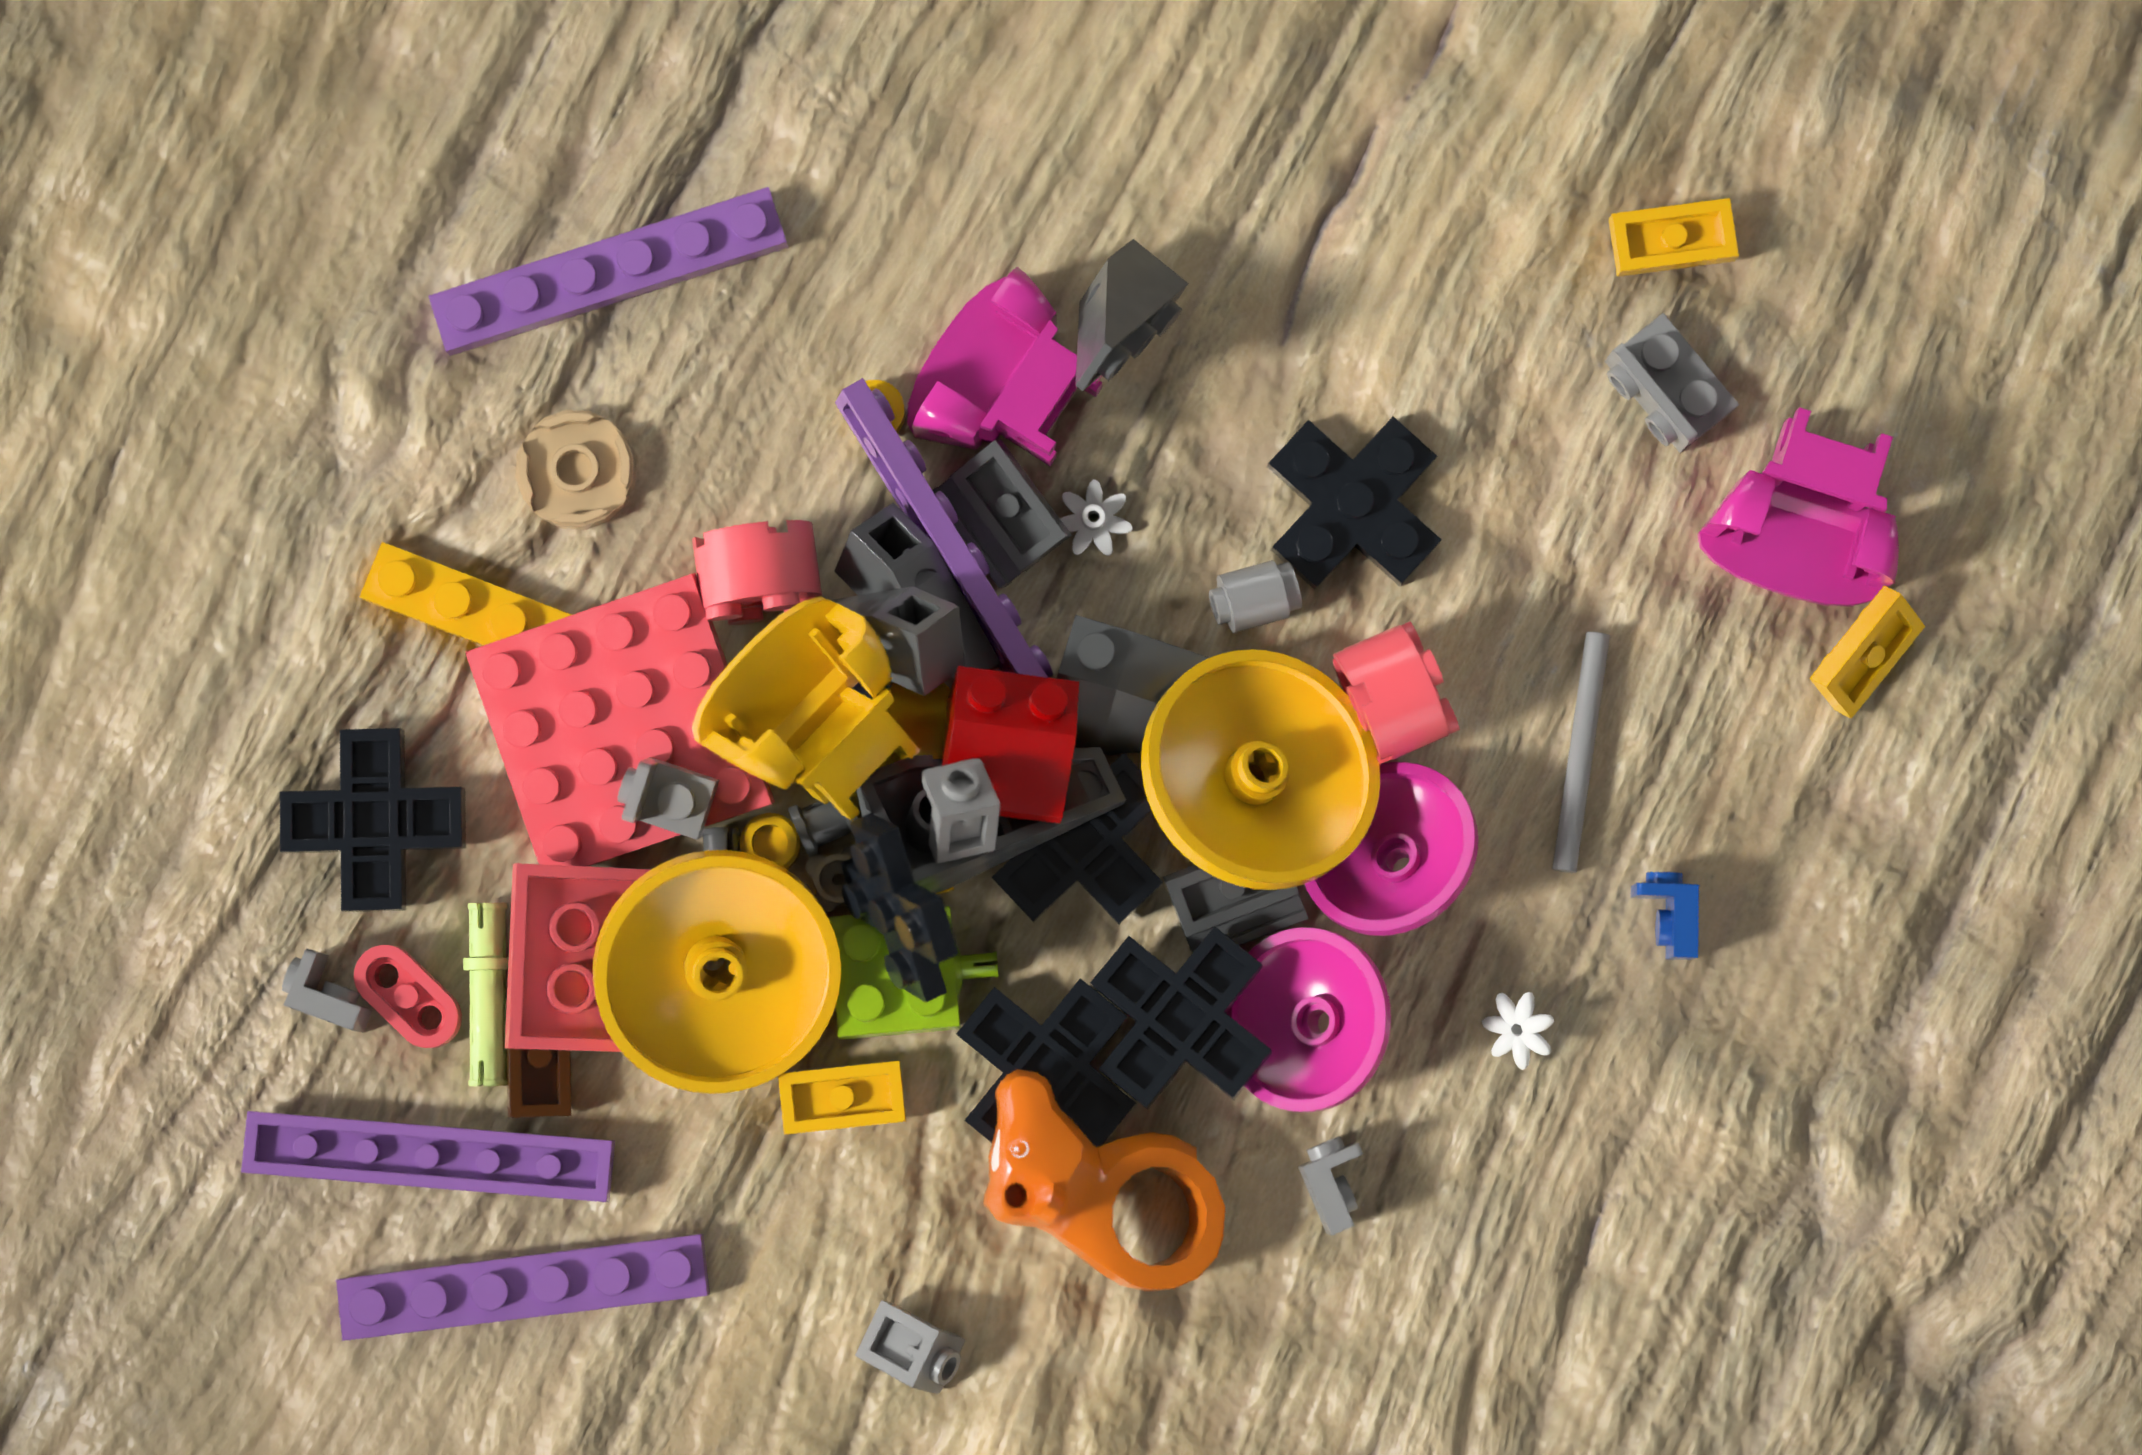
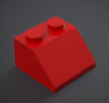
(1021, 734)

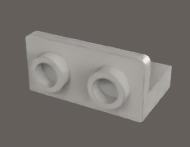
(1669, 384)

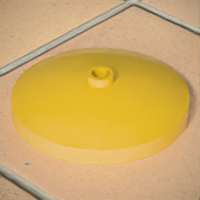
(1260, 769)
(728, 1023)

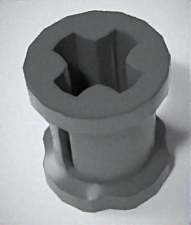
(819, 825)

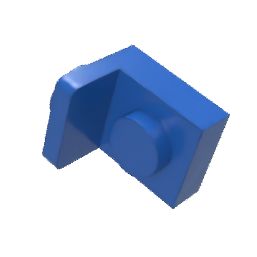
(1679, 923)

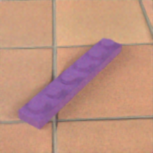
(608, 271)
(901, 471)
(428, 1156)
(522, 1287)

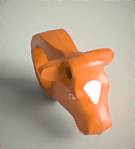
(1058, 1181)

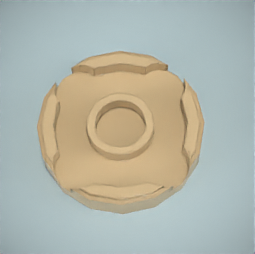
(575, 469)

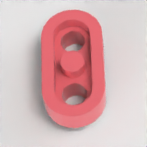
(408, 998)

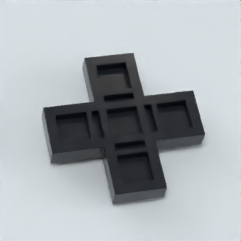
(1354, 503)
(372, 820)
(1088, 854)
(909, 916)
(1181, 1018)
(1055, 1050)

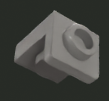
(667, 797)
(962, 810)
(331, 1004)
(1330, 1196)
(910, 1349)

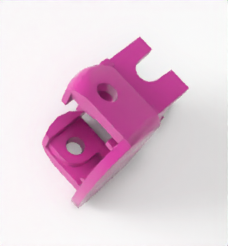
(997, 373)
(1806, 521)

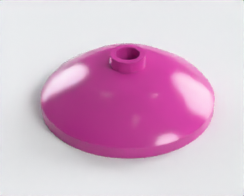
(1415, 818)
(1300, 980)

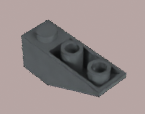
(1124, 311)
(897, 554)
(917, 633)

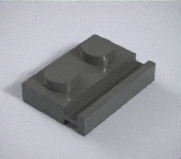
(1003, 513)
(1235, 910)

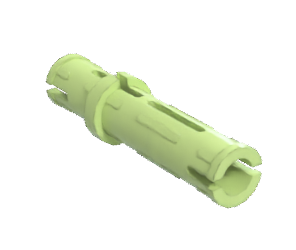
(487, 981)

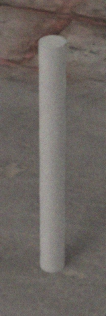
(1581, 752)

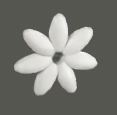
(1096, 530)
(1518, 1029)

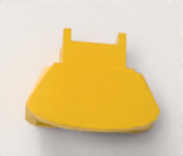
(792, 709)

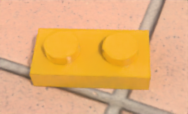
(1673, 237)
(1867, 652)
(842, 1097)

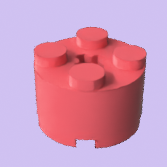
(755, 570)
(1395, 691)

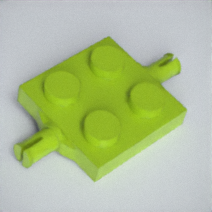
(871, 1002)

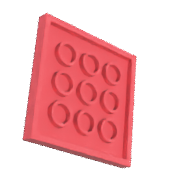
(598, 697)

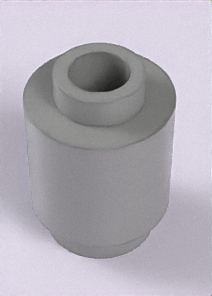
(1255, 595)

